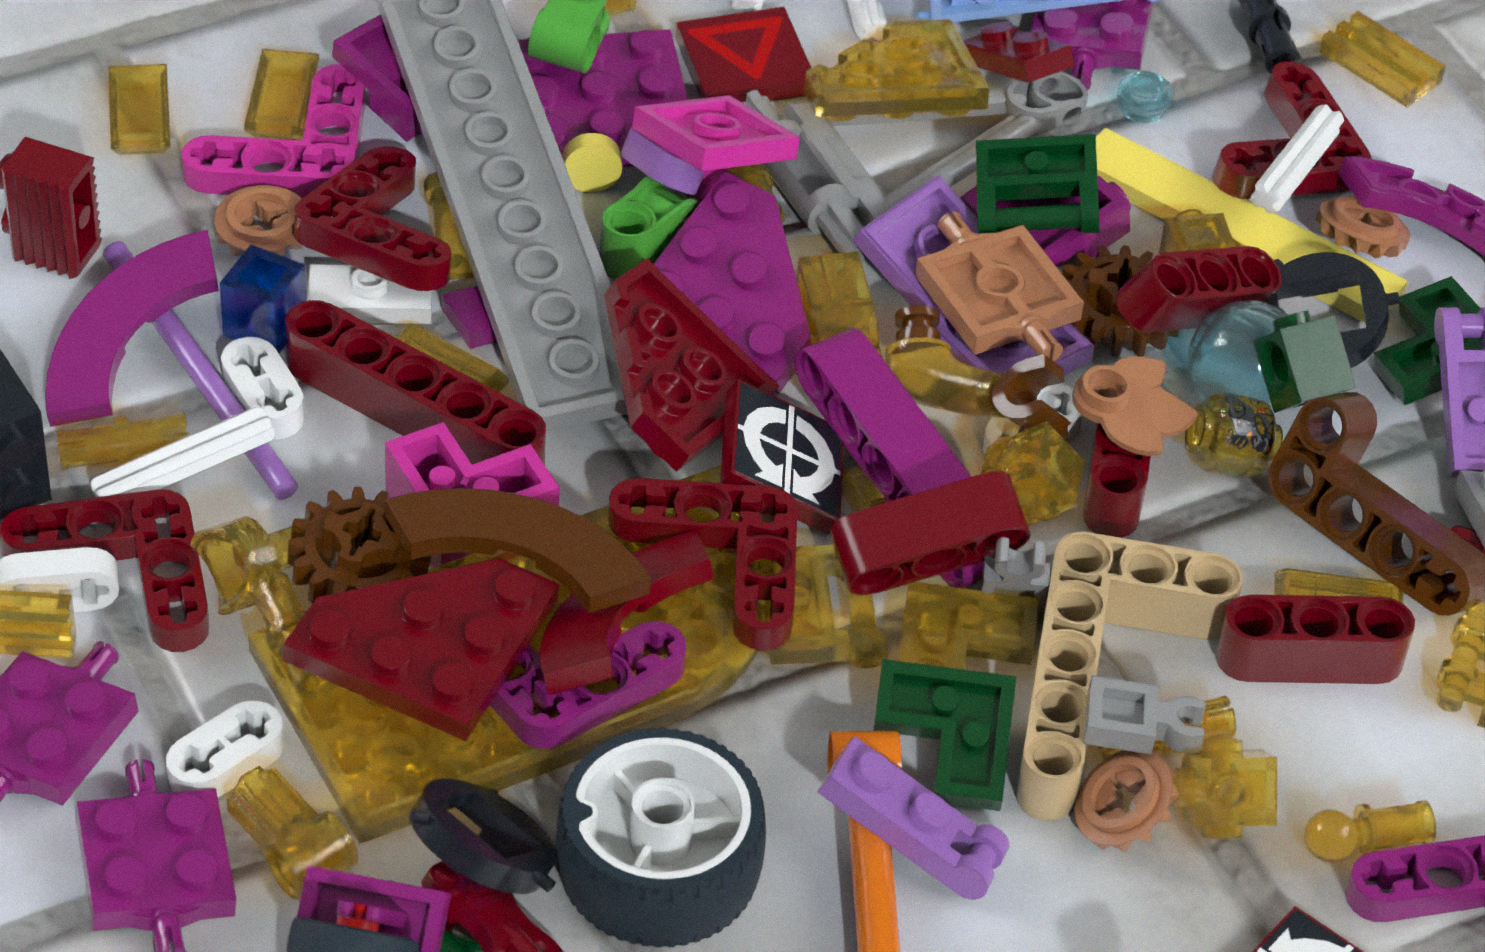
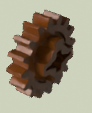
(1097, 285)
(348, 546)

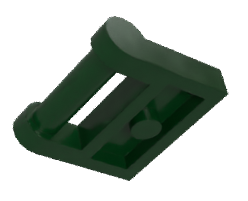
(1036, 171)

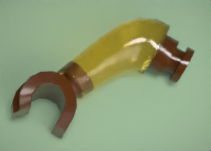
(942, 383)

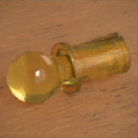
(1334, 835)

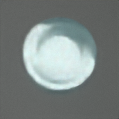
(1144, 96)

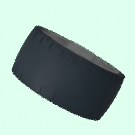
(661, 837)

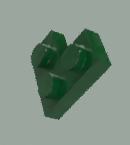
(1414, 364)
(963, 711)

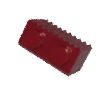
(50, 206)

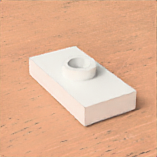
(368, 295)

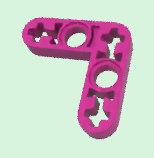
(313, 154)

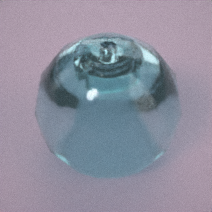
(1224, 352)

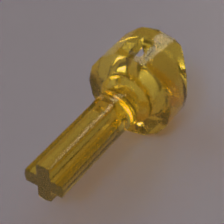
(238, 555)

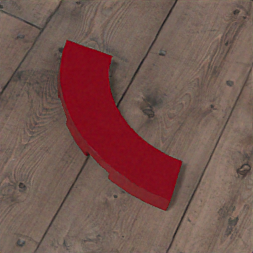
(580, 644)

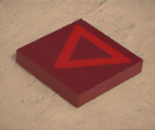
(744, 55)

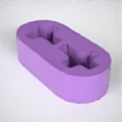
(660, 164)

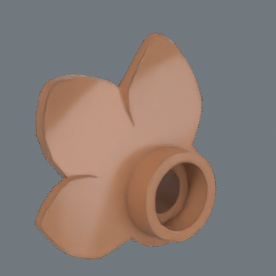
(1132, 404)

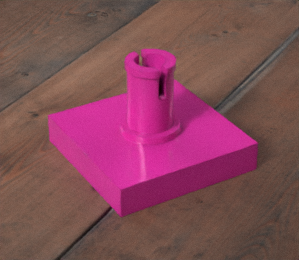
(715, 135)

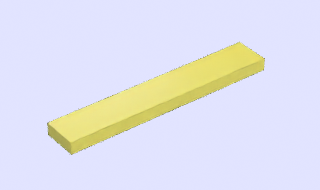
(1169, 189)

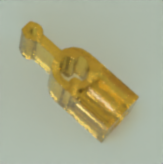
(836, 296)

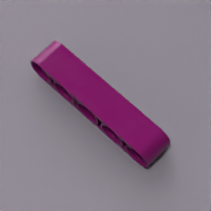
(879, 423)

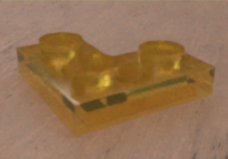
(955, 622)

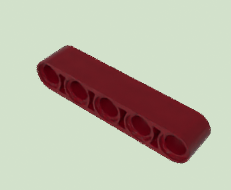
(403, 384)

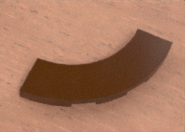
(559, 541)

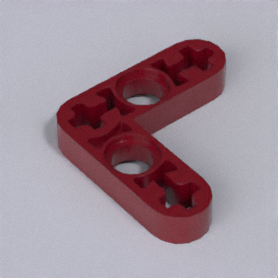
(1292, 95)
(358, 230)
(132, 537)
(749, 537)

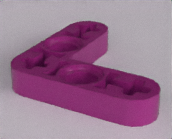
(581, 709)
(1418, 894)

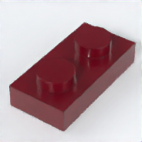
(1018, 53)

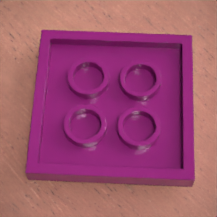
(626, 73)

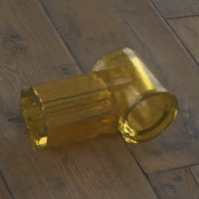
(289, 829)

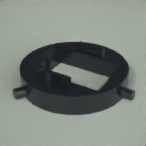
(1327, 273)
(508, 853)

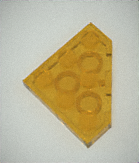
(905, 73)

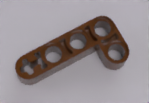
(1384, 511)

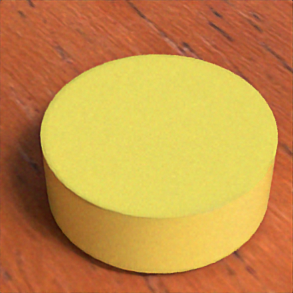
(592, 162)

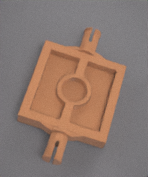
(998, 288)

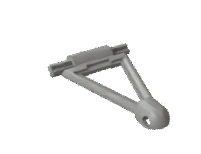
(832, 185)

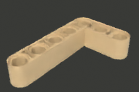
(1113, 583)

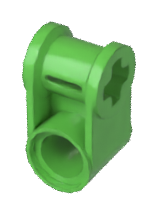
(569, 33)
(641, 226)

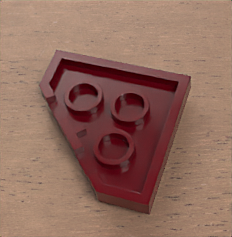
(673, 365)
(427, 641)

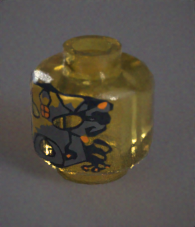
(1233, 435)

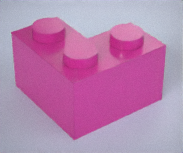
(435, 461)

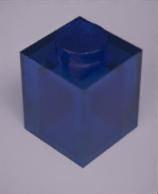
(260, 294)

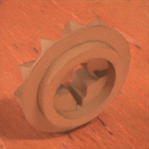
(271, 205)
(1362, 228)
(1101, 803)

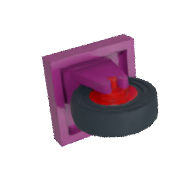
(366, 915)

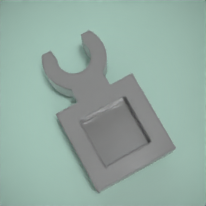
(1017, 572)
(1132, 717)

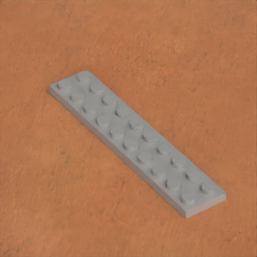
(511, 204)

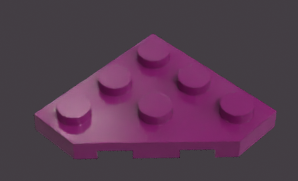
(741, 274)

